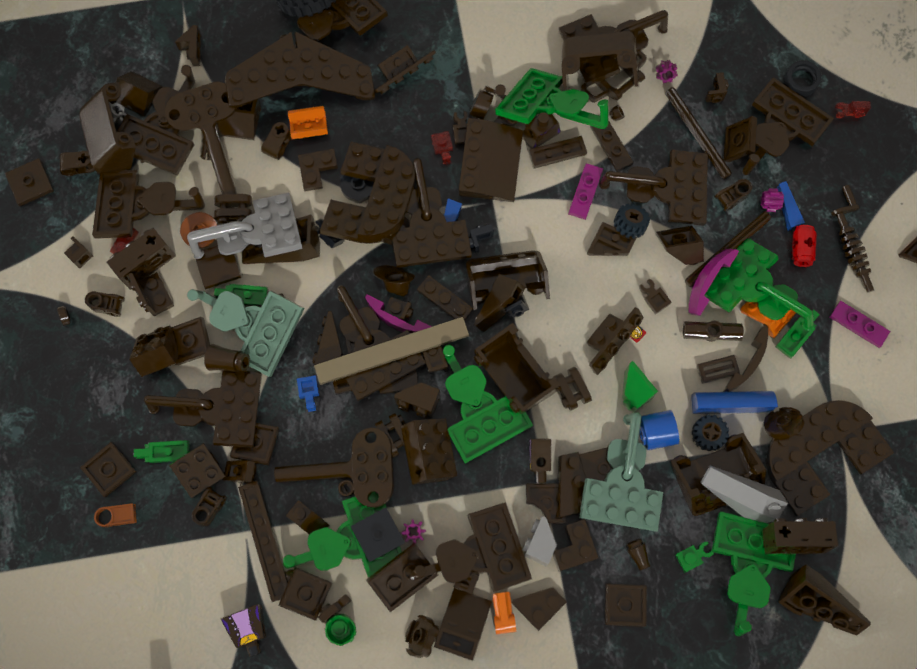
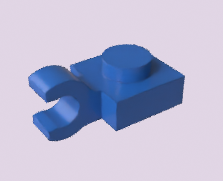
(308, 389)

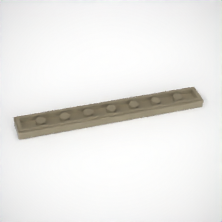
(391, 350)

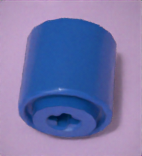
(659, 430)

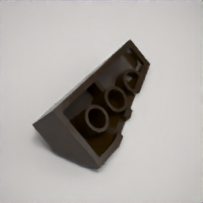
(309, 240)
(816, 597)

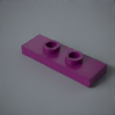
(585, 191)
(859, 324)

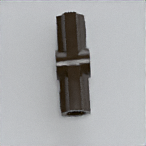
(725, 331)

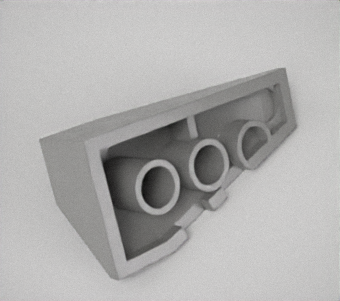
(745, 496)

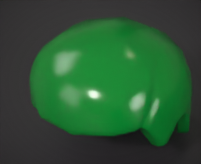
(340, 629)

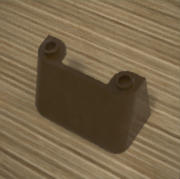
(105, 146)
(515, 370)
(736, 457)

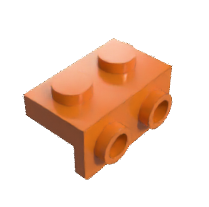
(308, 122)

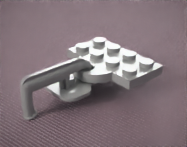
(270, 225)

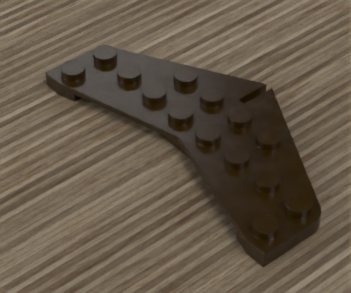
(308, 64)

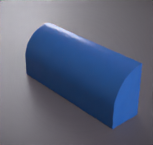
(733, 402)

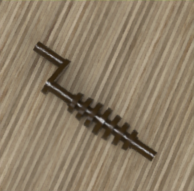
(850, 238)

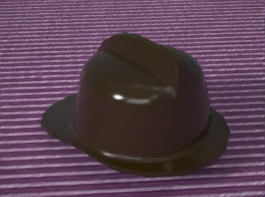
(394, 279)

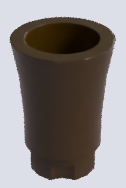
(225, 359)

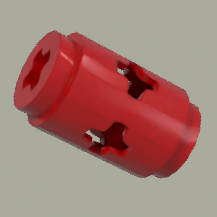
(804, 246)

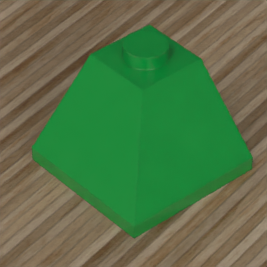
(636, 388)

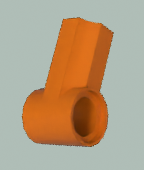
(503, 618)

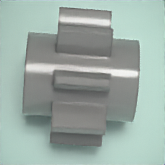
(117, 112)

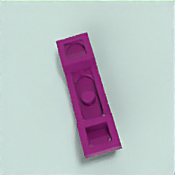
(697, 299)
(392, 321)

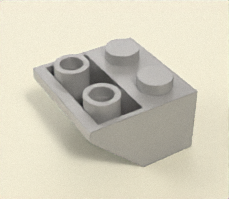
(542, 544)

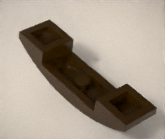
(760, 343)

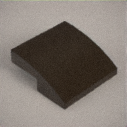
(217, 268)

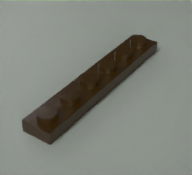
(264, 540)

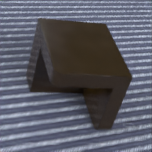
(78, 253)

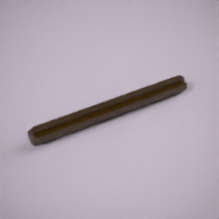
(698, 133)
(734, 243)

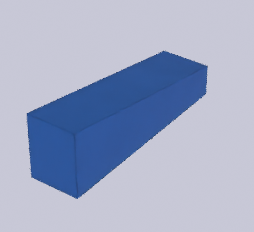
(790, 209)
(452, 210)

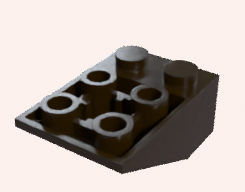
(463, 624)

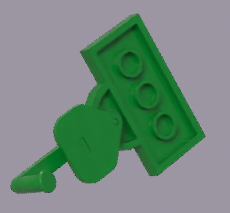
(539, 93)
(749, 273)
(482, 425)
(744, 543)
(330, 546)

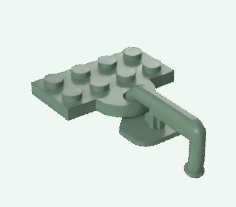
(266, 329)
(620, 500)

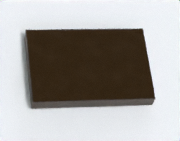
(393, 580)

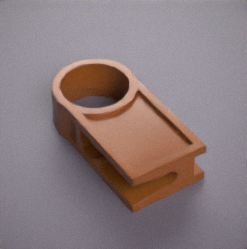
(120, 514)

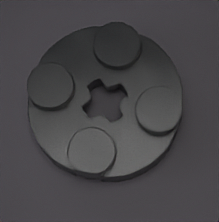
(353, 193)

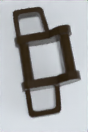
(615, 93)

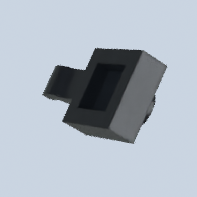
(330, 241)

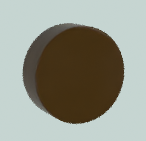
(64, 315)

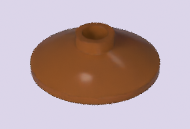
(196, 222)

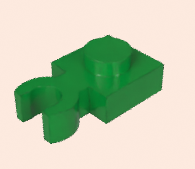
(691, 558)

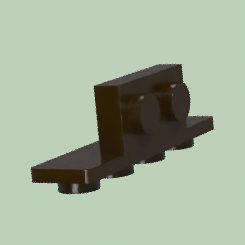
(400, 64)
(611, 336)

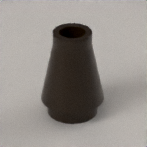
(638, 553)

